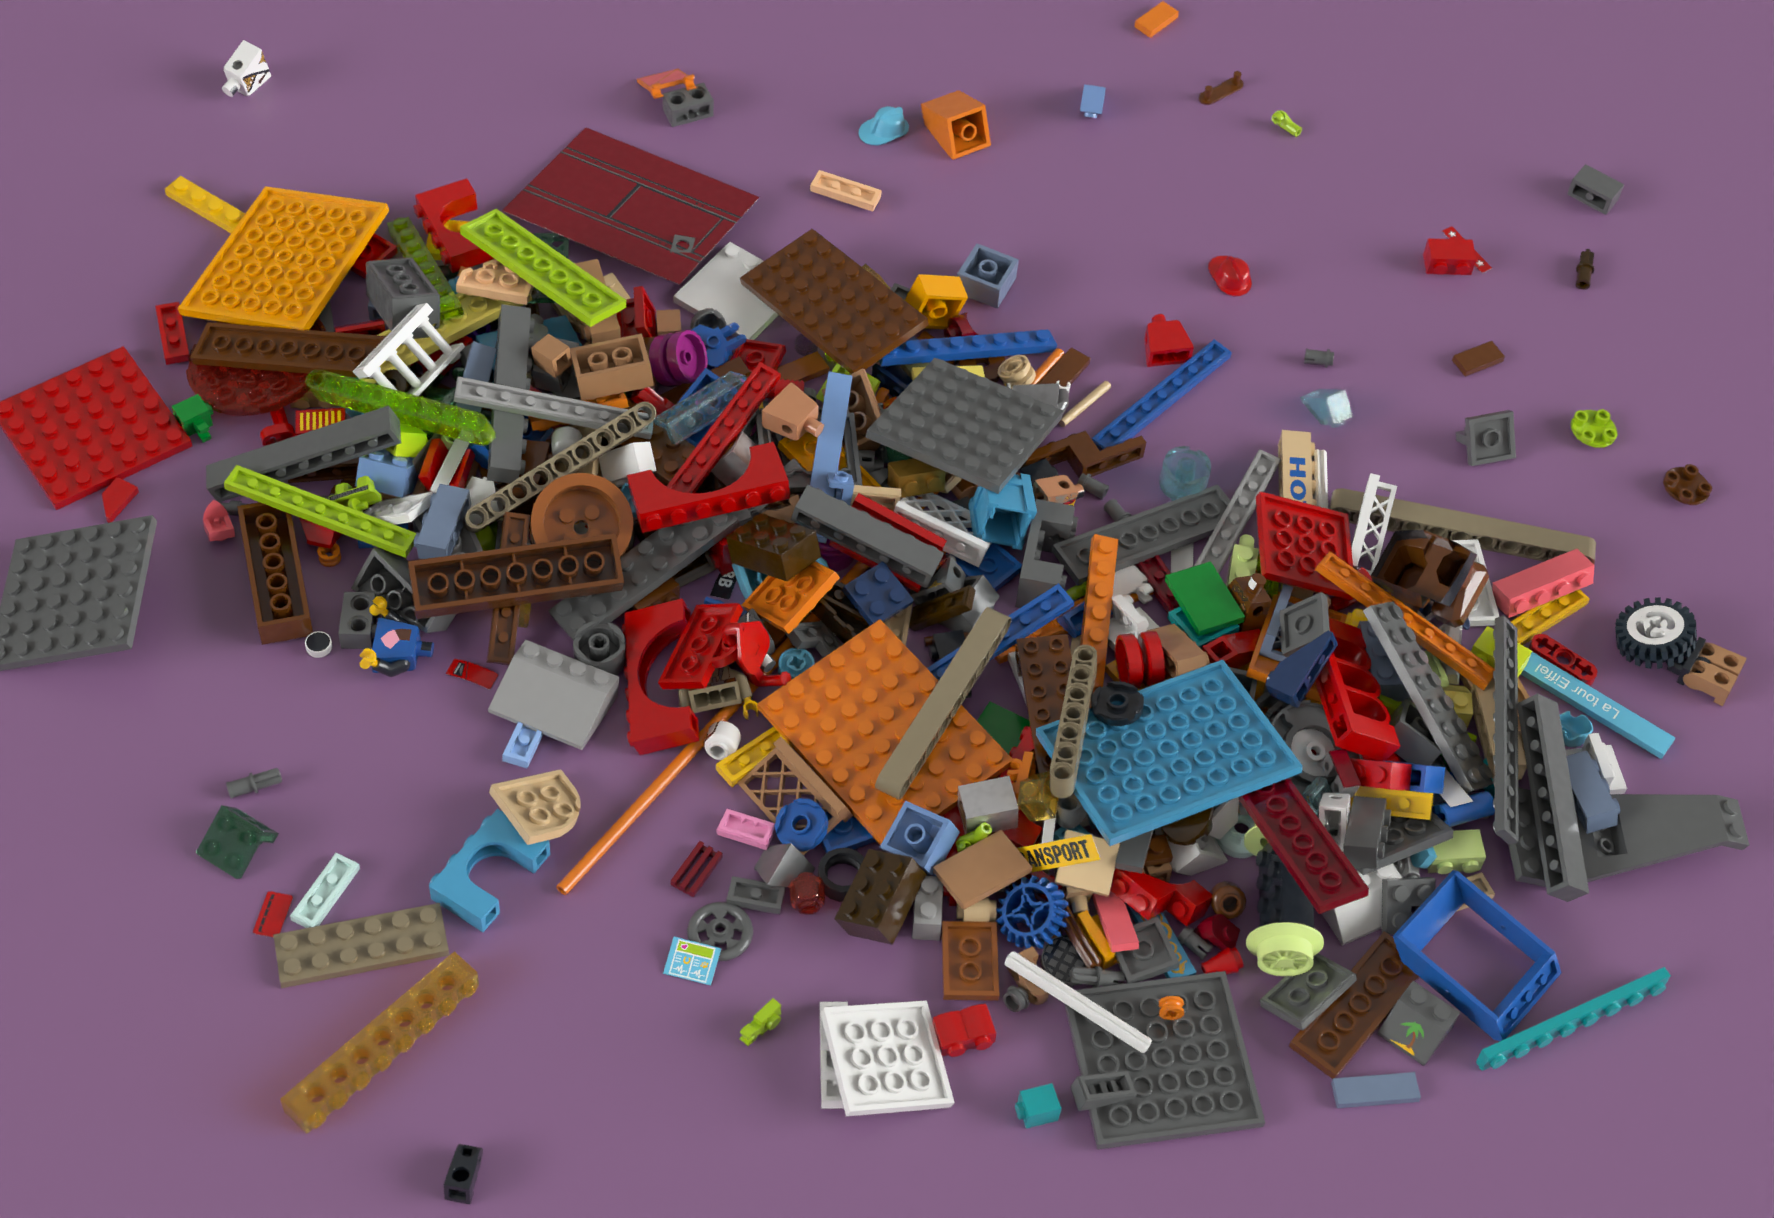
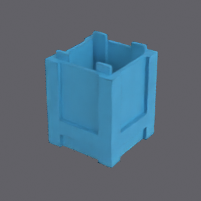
(1006, 515)

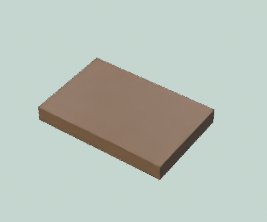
(982, 869)

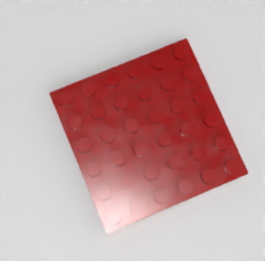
(91, 427)

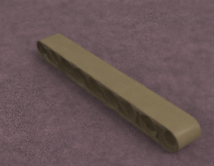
(568, 457)
(943, 703)

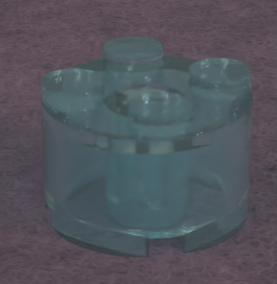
(1184, 472)

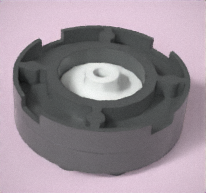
(1309, 738)

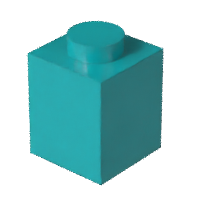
(1038, 1106)

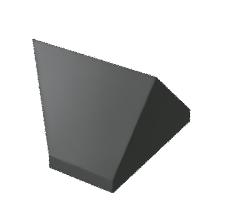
(782, 864)

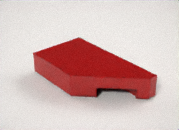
(117, 497)

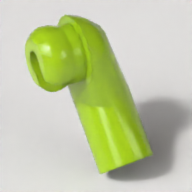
(1283, 121)
(973, 837)

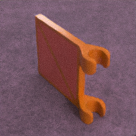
(666, 79)

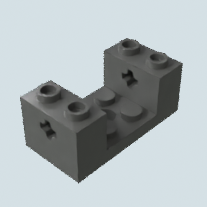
(1050, 526)

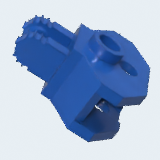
(716, 345)

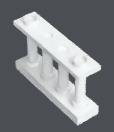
(402, 335)

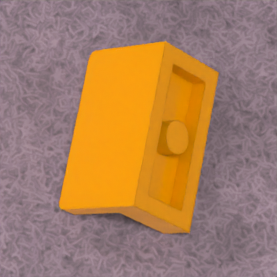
(1095, 933)

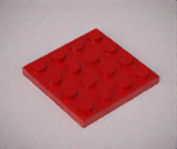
(1296, 540)

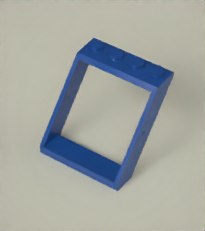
(1435, 913)

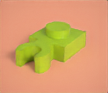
(763, 1020)

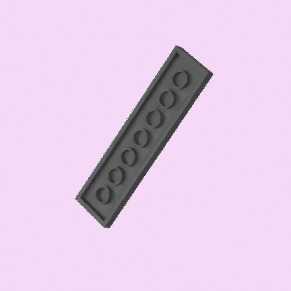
(1148, 532)
(645, 569)
(1429, 697)

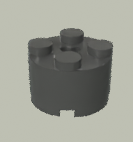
(600, 646)

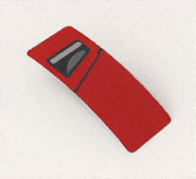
(472, 673)

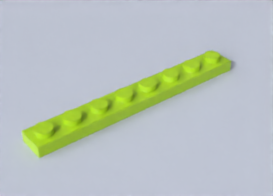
(320, 511)

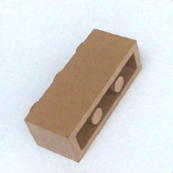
(1179, 651)

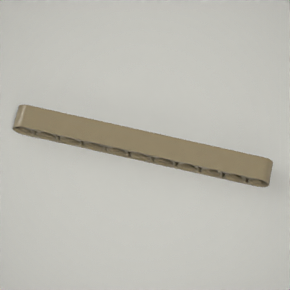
(1492, 533)

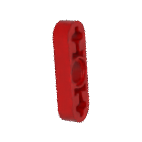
(1560, 650)

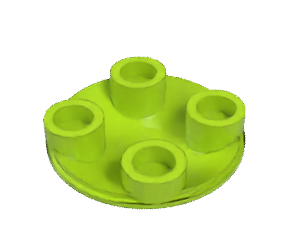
(1594, 428)

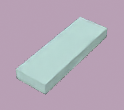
(325, 891)

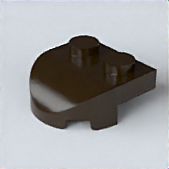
(1190, 828)

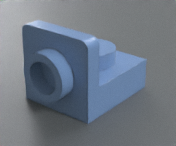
(843, 485)

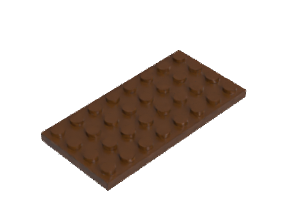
(834, 302)

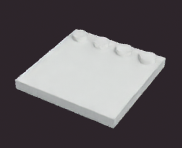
(720, 288)
(886, 1058)

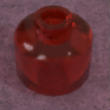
(807, 893)

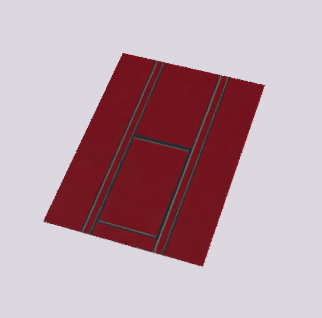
(631, 204)

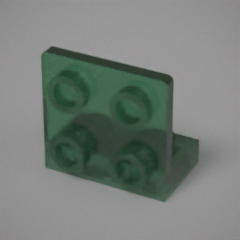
(234, 840)

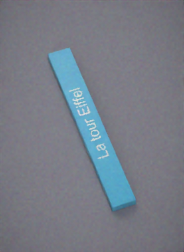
(1598, 706)

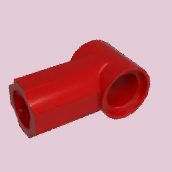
(649, 395)

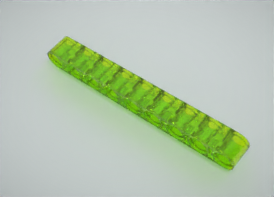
(409, 408)

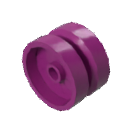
(677, 358)

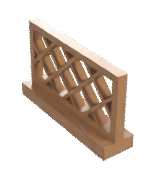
(805, 776)

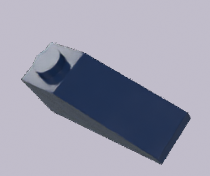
(1299, 671)

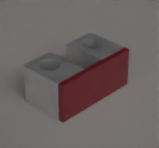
(1339, 764)

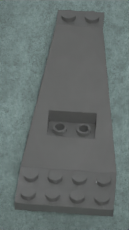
(1646, 833)

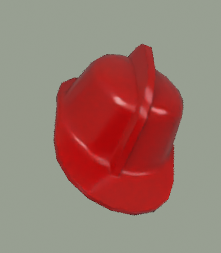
(1231, 275)

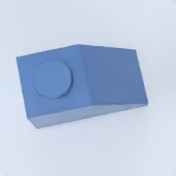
(1092, 100)

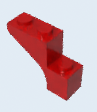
(1153, 896)

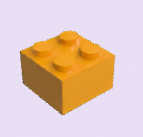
(937, 298)

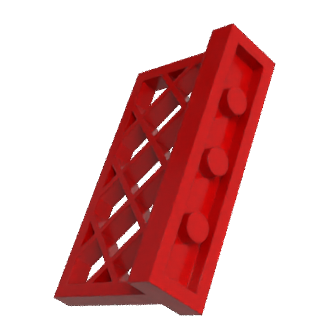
(898, 522)

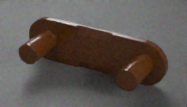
(1221, 91)

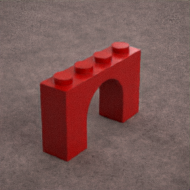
(438, 207)

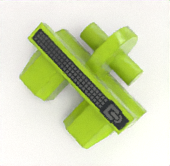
(359, 497)

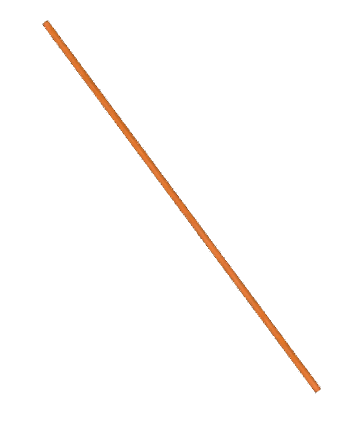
(723, 714)

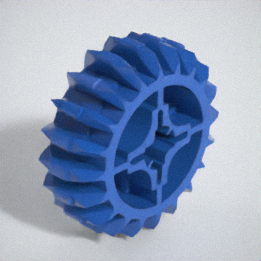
(1024, 894)

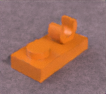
(1024, 768)

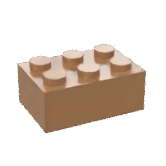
(611, 367)

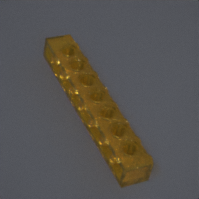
(364, 1045)

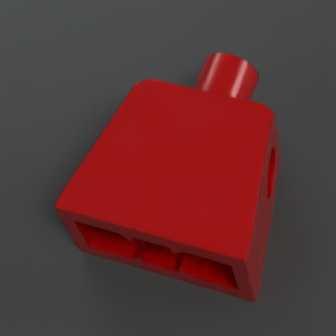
(1166, 342)

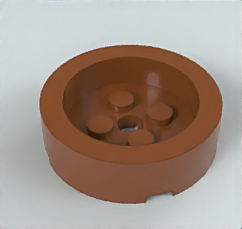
(582, 499)

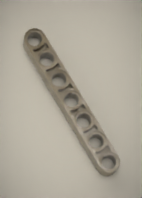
(1073, 721)

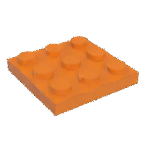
(789, 601)

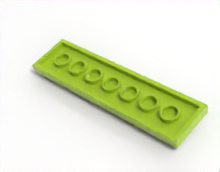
(543, 267)

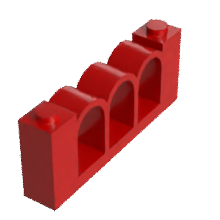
(1351, 697)

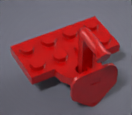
(714, 641)

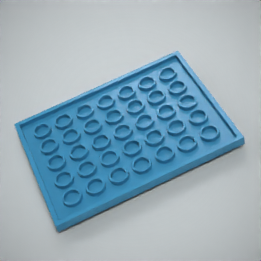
(1186, 753)

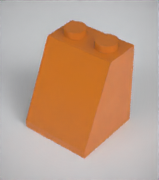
(957, 123)

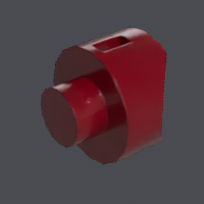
(958, 327)

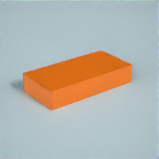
(1156, 19)

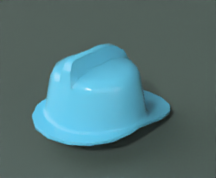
(884, 127)

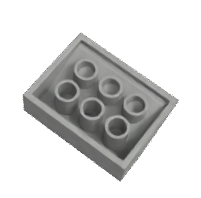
(554, 694)

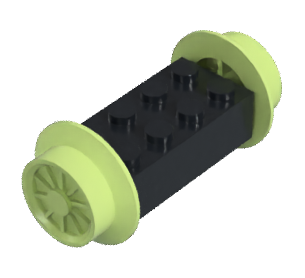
(1286, 927)

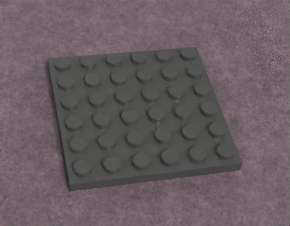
(965, 425)
(74, 592)
(1188, 1079)

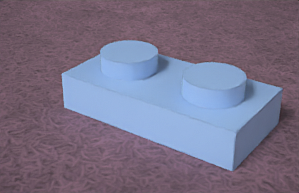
(522, 746)

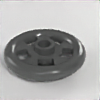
(719, 910)

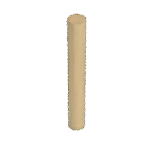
(1084, 403)

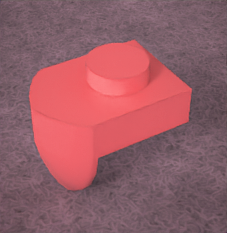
(217, 522)

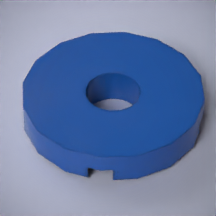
(814, 831)

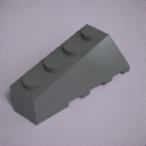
(389, 578)

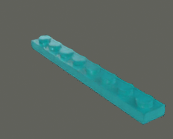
(1567, 1022)

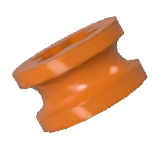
(331, 560)
(1171, 1007)

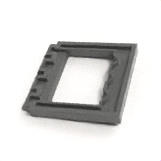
(801, 478)

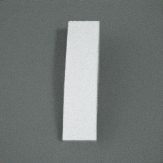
(829, 1086)

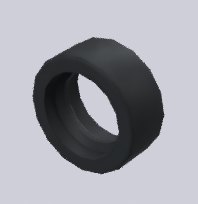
(832, 858)

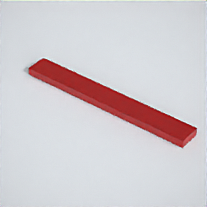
(725, 429)

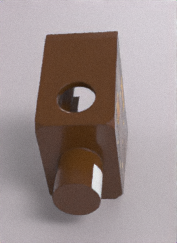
(1251, 599)

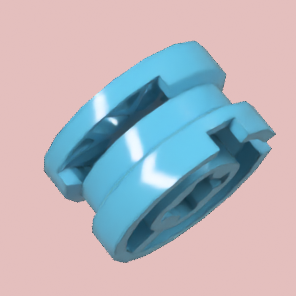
(795, 661)

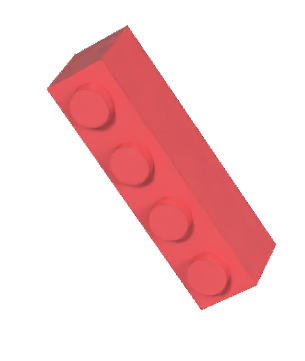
(1543, 583)

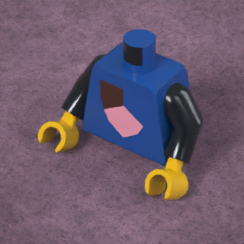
(395, 643)

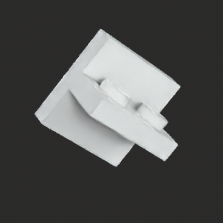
(1127, 620)
(1606, 761)

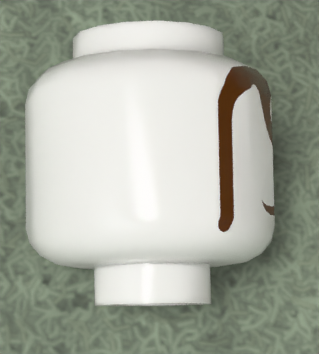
(722, 740)

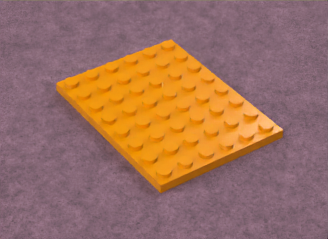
(284, 259)

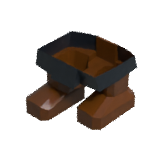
(1433, 568)

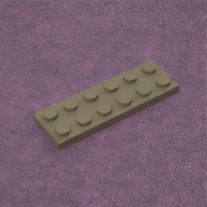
(360, 945)

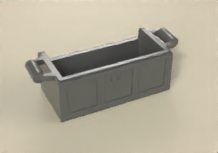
(396, 288)

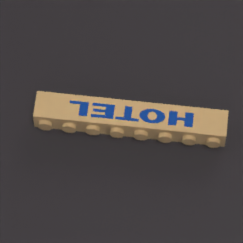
(1296, 477)

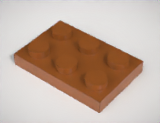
(970, 961)

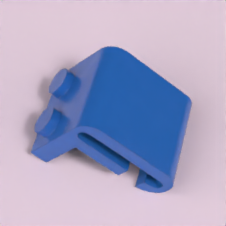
(1480, 807)

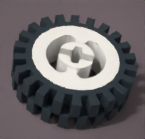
(1656, 632)

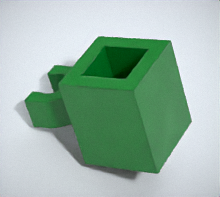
(194, 416)

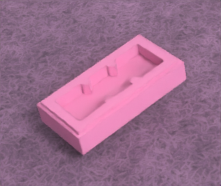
(746, 829)

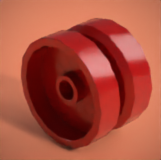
(1140, 659)

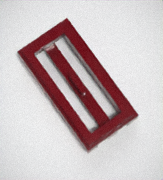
(707, 852)

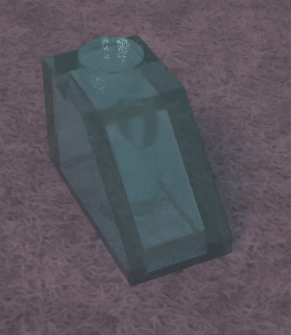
(1328, 406)

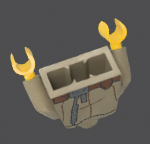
(723, 689)

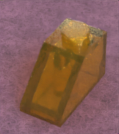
(1036, 798)

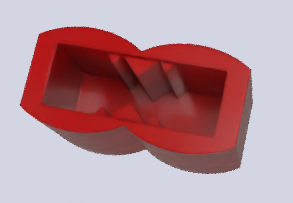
(964, 1030)

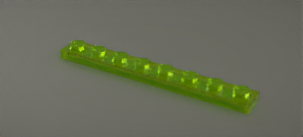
(413, 247)

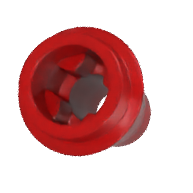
(1226, 960)

